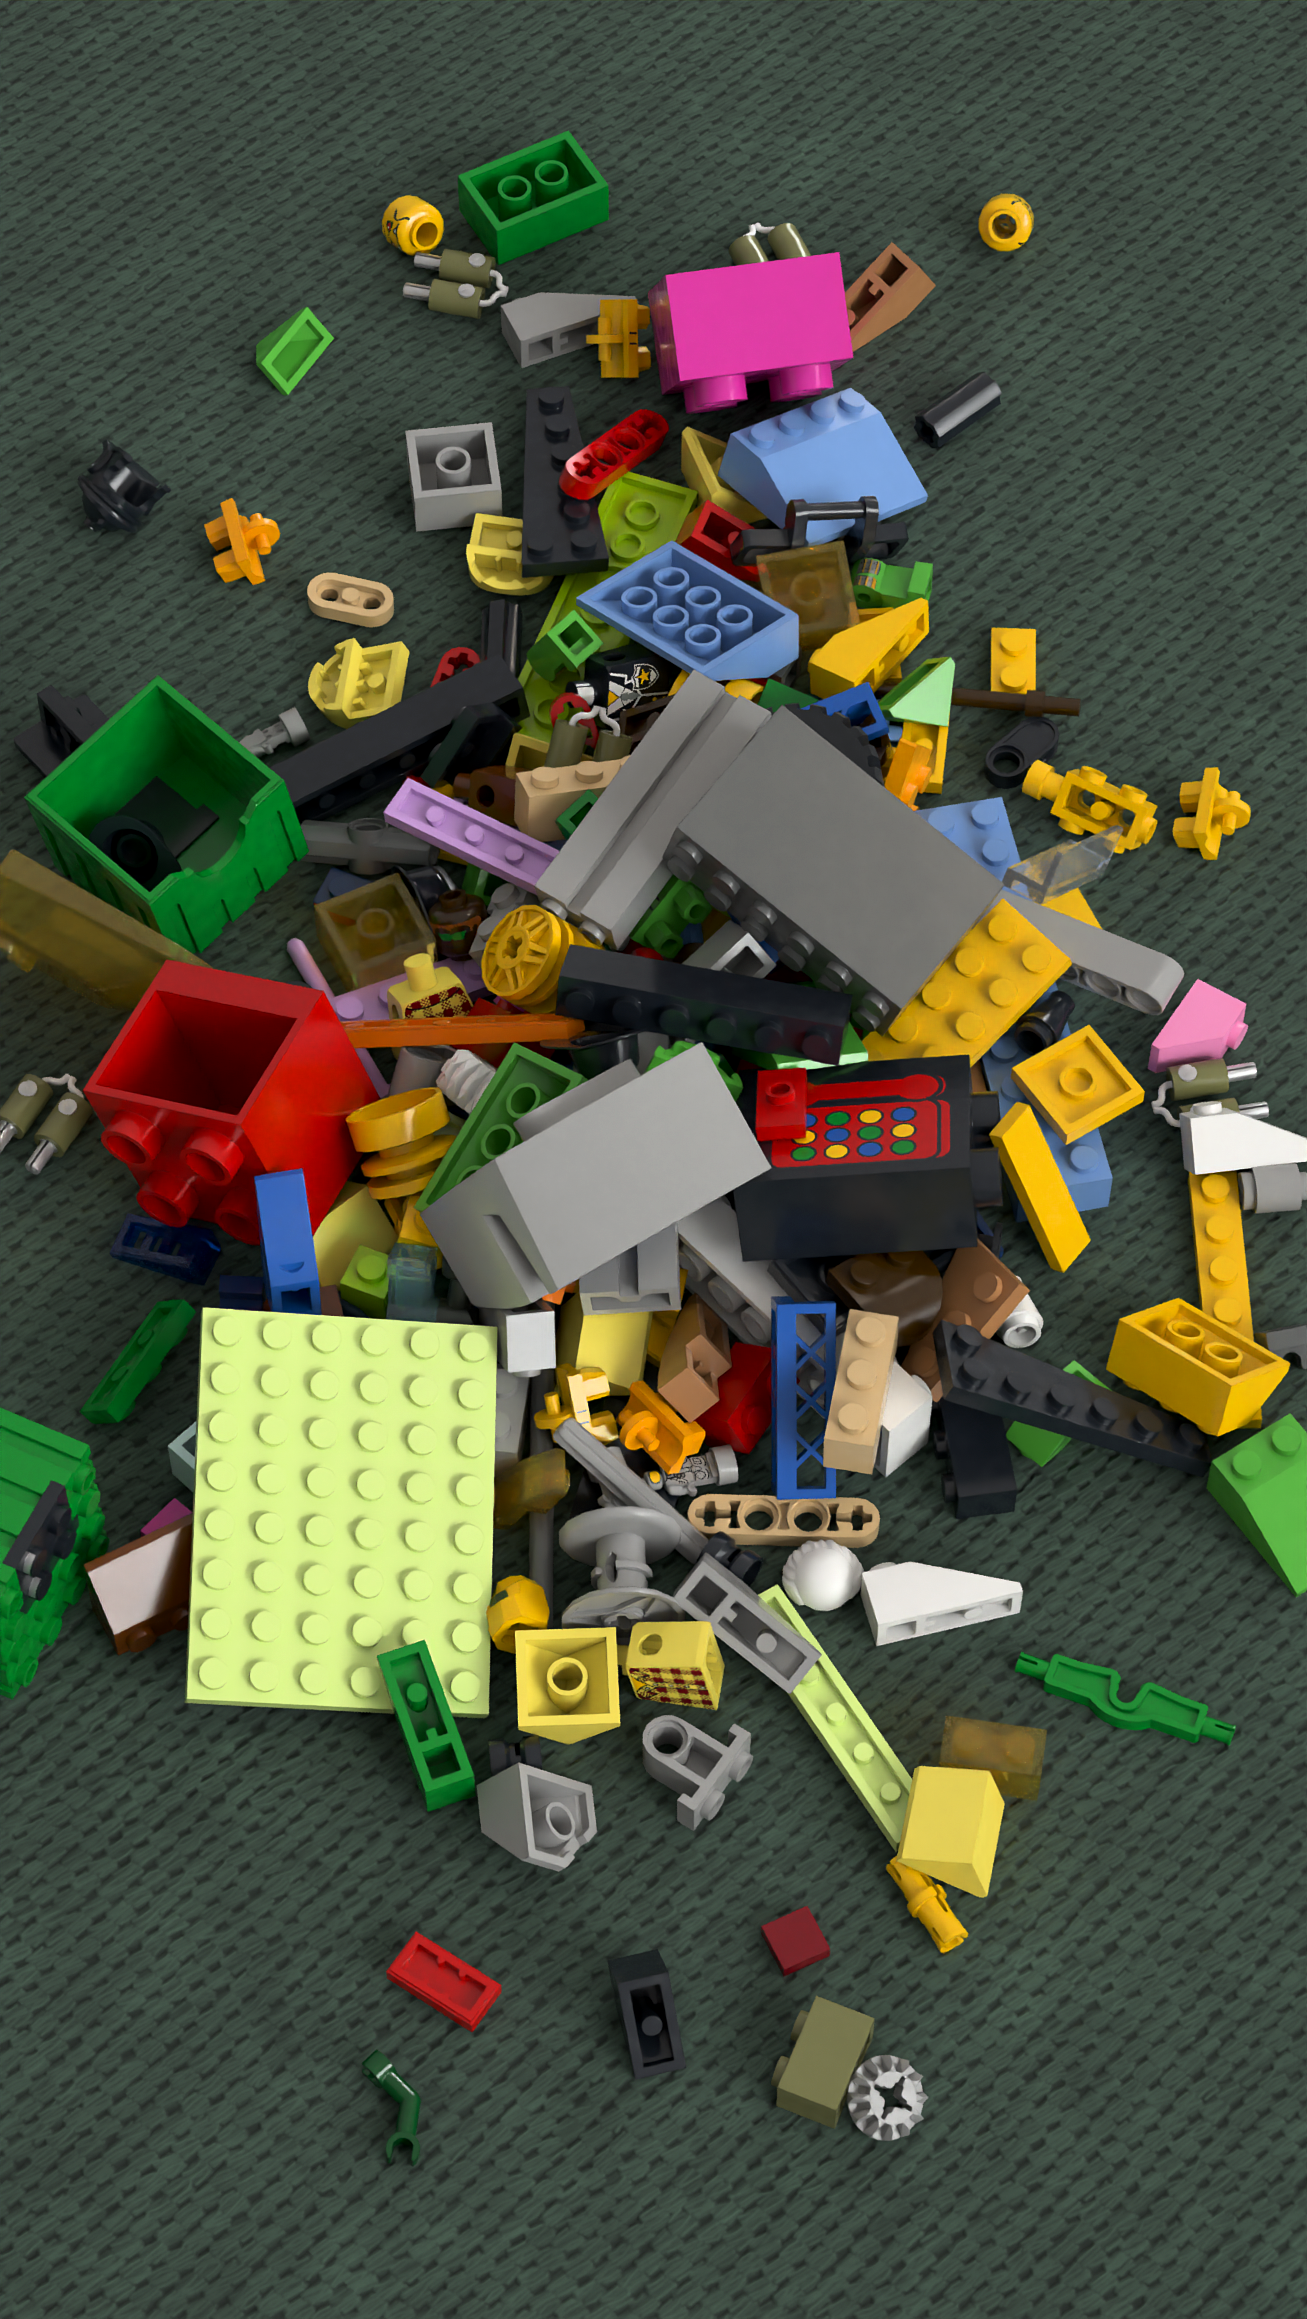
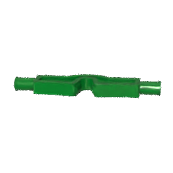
(1151, 1708)

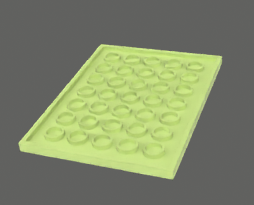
(340, 1509)

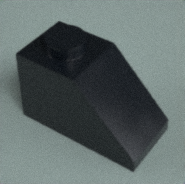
(647, 2013)

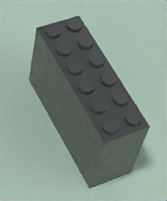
(831, 870)

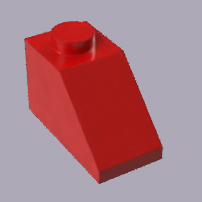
(709, 534)

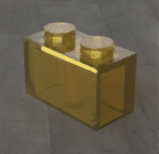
(1006, 1750)

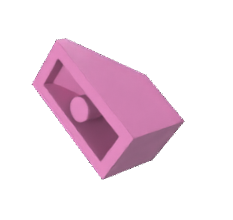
(1199, 1029)

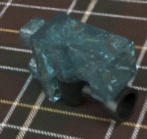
(413, 1288)

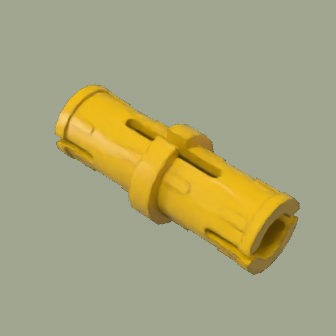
(929, 1905)

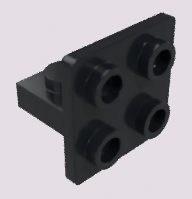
(62, 729)

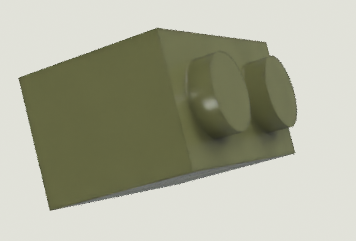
(826, 2055)

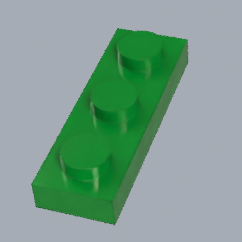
(138, 1362)

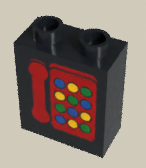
(886, 1163)

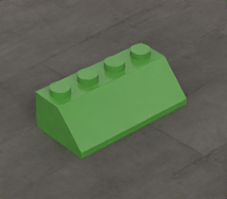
(517, 1088)

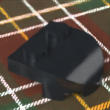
(477, 740)

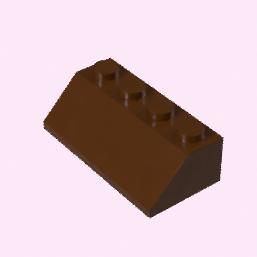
(143, 1587)

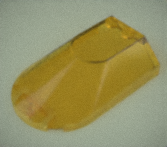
(79, 936)

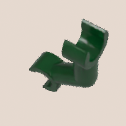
(384, 2075)

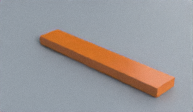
(461, 1030)

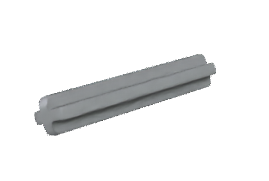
(624, 1482)

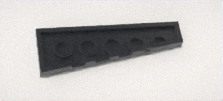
(558, 531)
(1029, 1391)

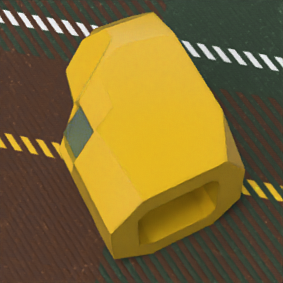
(516, 1606)

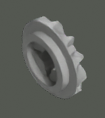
(867, 2104)

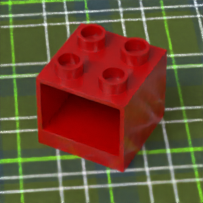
(228, 1085)

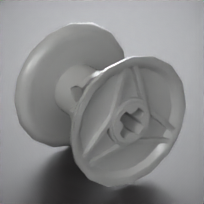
(620, 1547)

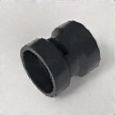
(741, 1563)
(506, 1754)

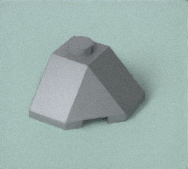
(537, 1815)

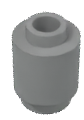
(1272, 1188)

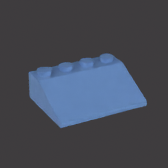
(822, 454)
(696, 616)

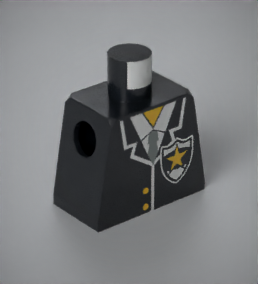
(622, 680)

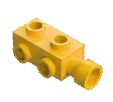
(1104, 813)

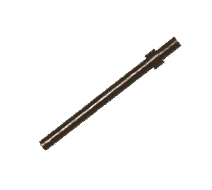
(1033, 703)

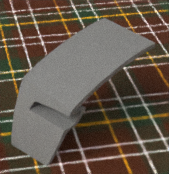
(594, 1179)

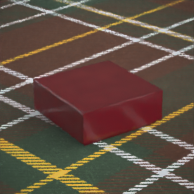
(795, 1941)

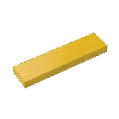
(1040, 1187)

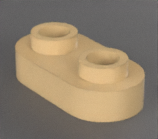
(352, 599)

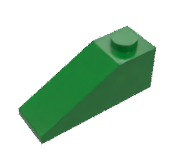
(427, 1726)

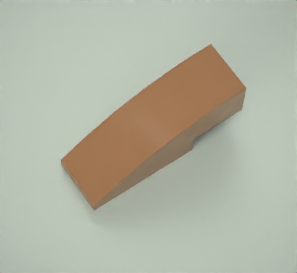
(694, 1359)

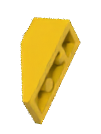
(868, 650)

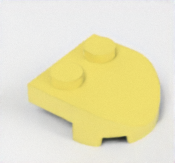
(496, 557)
(359, 681)

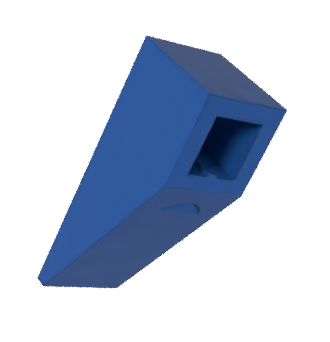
(287, 1243)

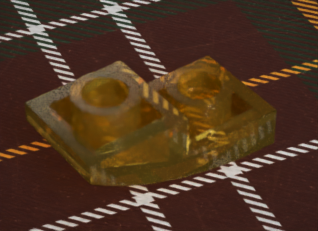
(530, 1486)

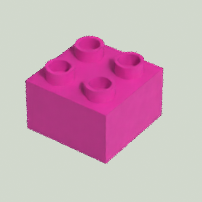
(751, 326)

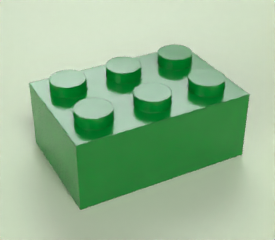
(533, 197)

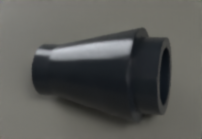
(1044, 1023)

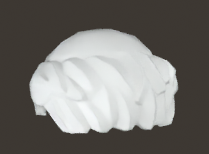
(822, 1575)

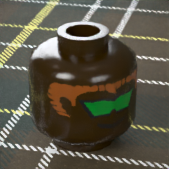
(456, 922)

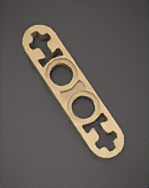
(783, 1513)

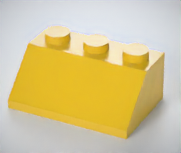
(1195, 1365)

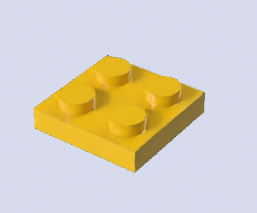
(1077, 1084)

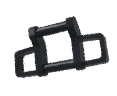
(862, 541)

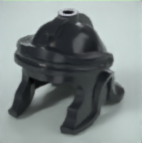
(118, 491)

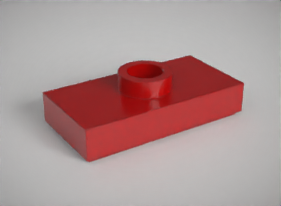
(781, 1104)
(444, 1981)

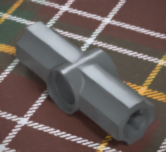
(366, 846)

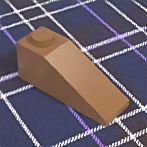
(884, 295)

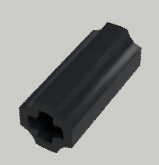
(957, 410)
(502, 633)

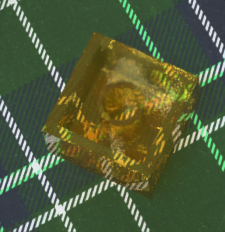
(813, 585)
(372, 932)

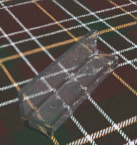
(1063, 866)

